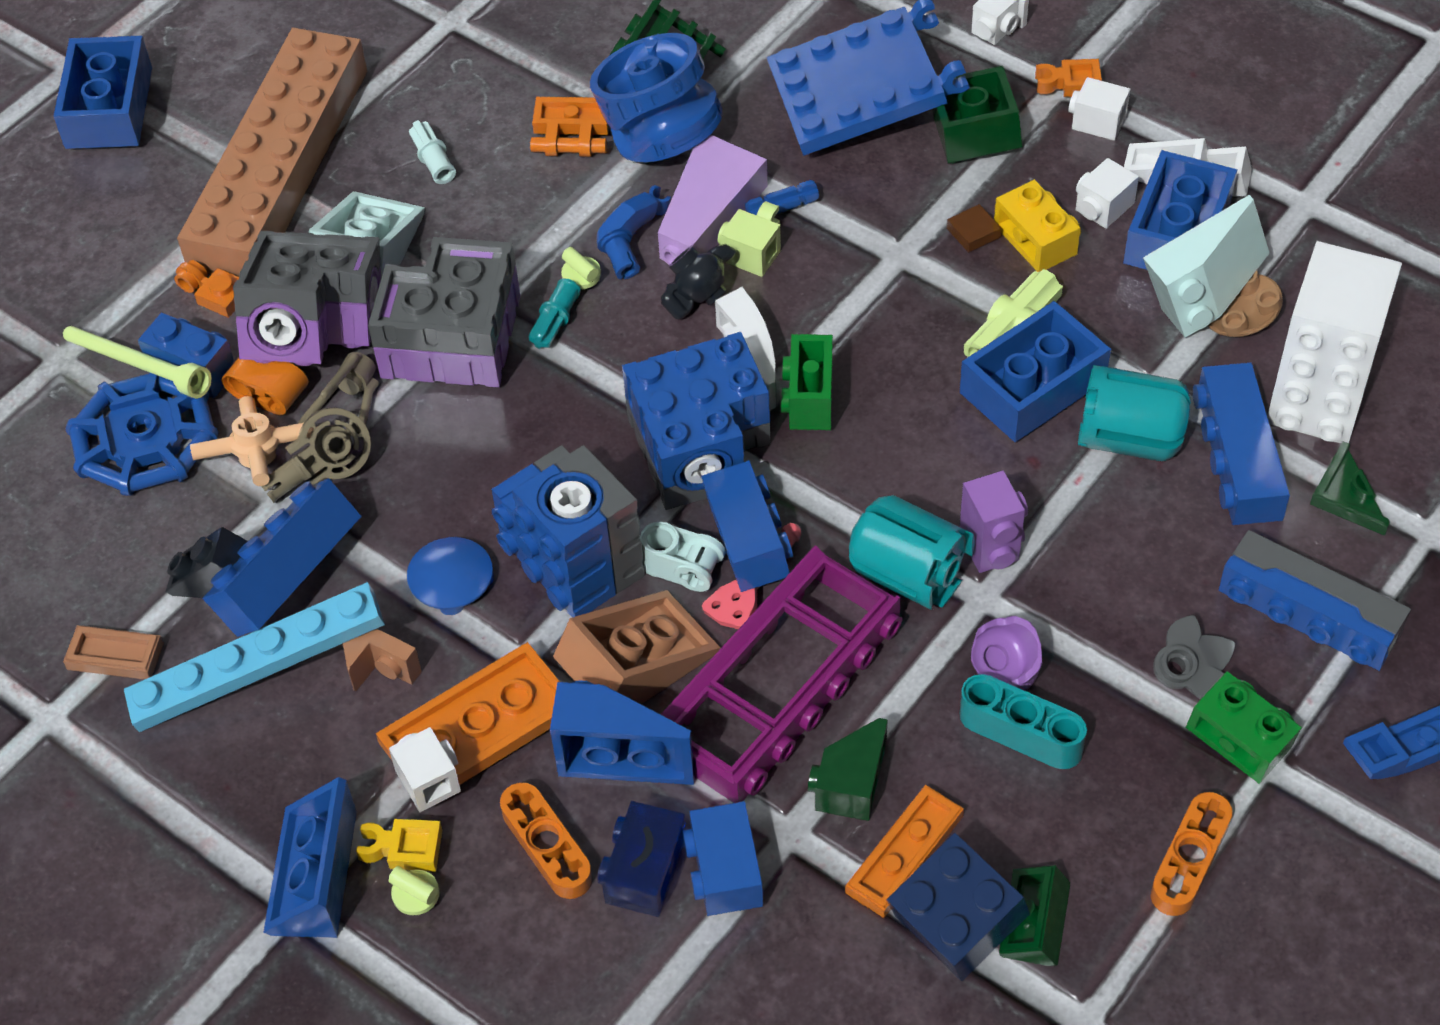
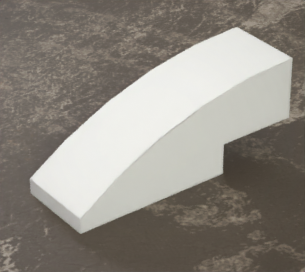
(1143, 157)
(739, 313)

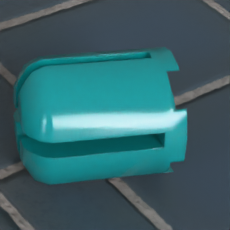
(1134, 414)
(909, 550)

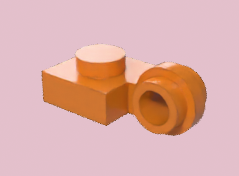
(212, 292)

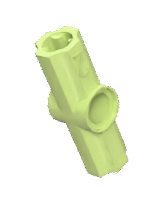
(1007, 312)

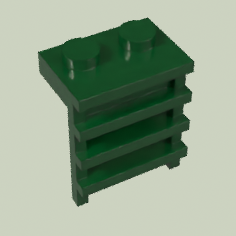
(658, 21)

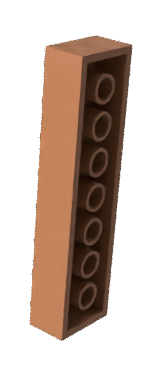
(274, 149)

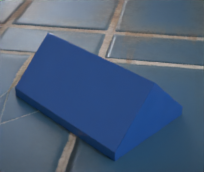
(312, 864)

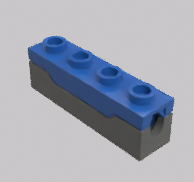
(1314, 600)

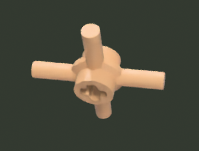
(251, 441)

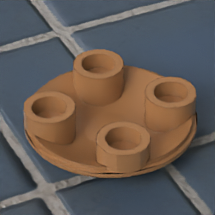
(1251, 309)

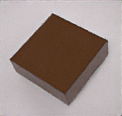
(973, 228)

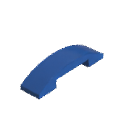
(1397, 749)

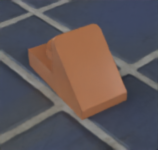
(386, 653)

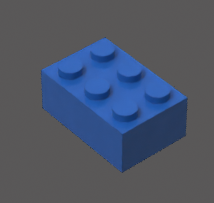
(103, 92)
(1176, 199)
(1032, 370)

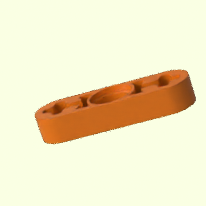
(546, 859)
(1193, 873)

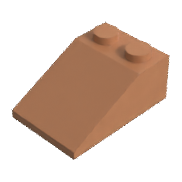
(635, 646)

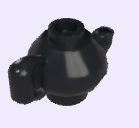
(696, 279)

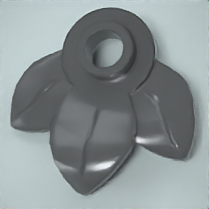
(1198, 656)

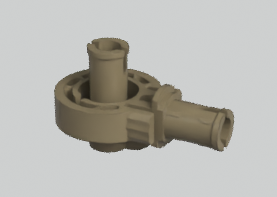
(323, 450)

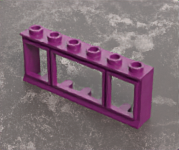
(806, 707)

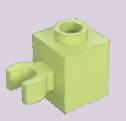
(753, 238)

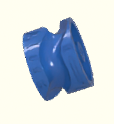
(656, 97)

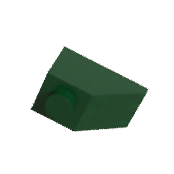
(850, 772)

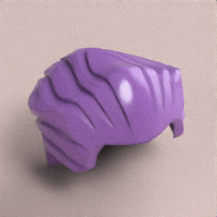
(1008, 651)

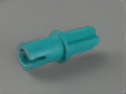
(554, 313)

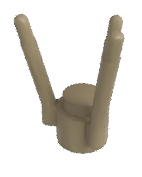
(352, 377)

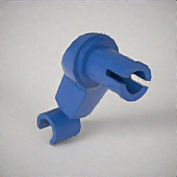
(622, 224)

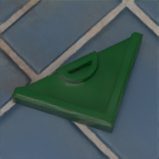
(1348, 493)

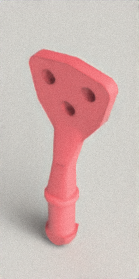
(747, 604)

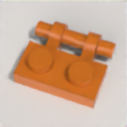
(568, 116)

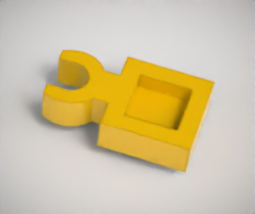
(408, 845)

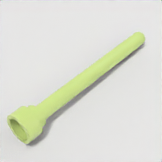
(188, 378)

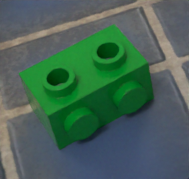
(810, 385)
(1243, 726)

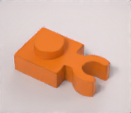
(1067, 77)

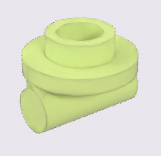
(580, 269)
(413, 890)

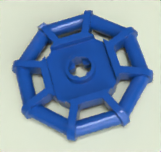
(133, 404)

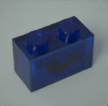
(643, 858)

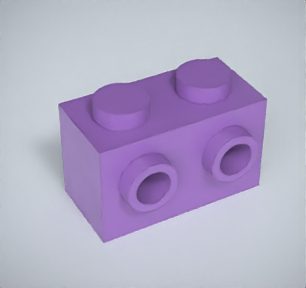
(995, 518)

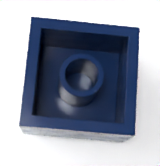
(958, 906)

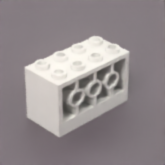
(1332, 342)

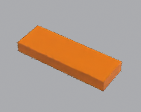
(904, 849)

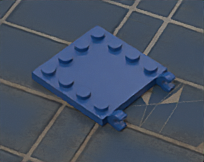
(862, 78)

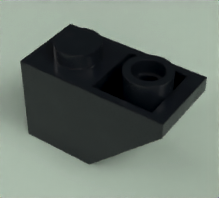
(195, 567)

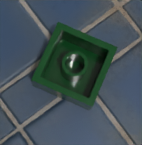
(979, 119)

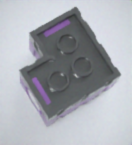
(304, 295)
(449, 316)

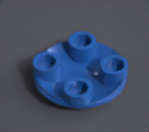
(450, 574)

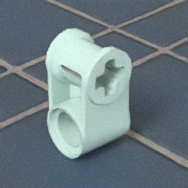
(682, 555)

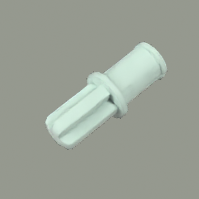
(432, 152)

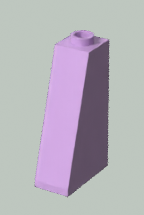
(710, 192)

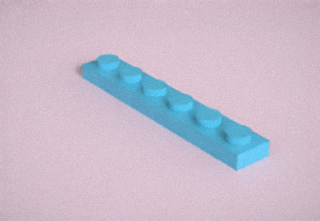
(253, 657)

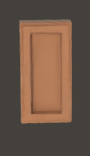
(113, 652)

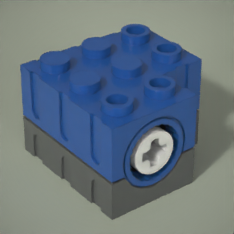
(696, 413)
(571, 529)

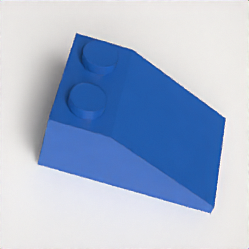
(615, 738)

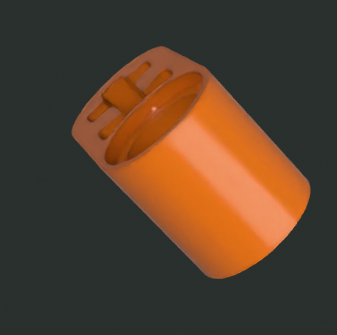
(271, 384)

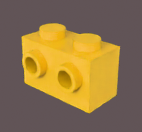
(1037, 226)

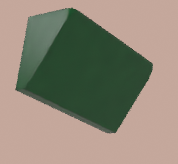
(1041, 933)

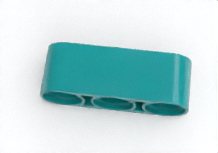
(1033, 739)

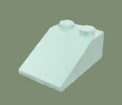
(374, 217)
(1208, 266)

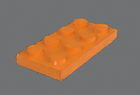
(486, 712)

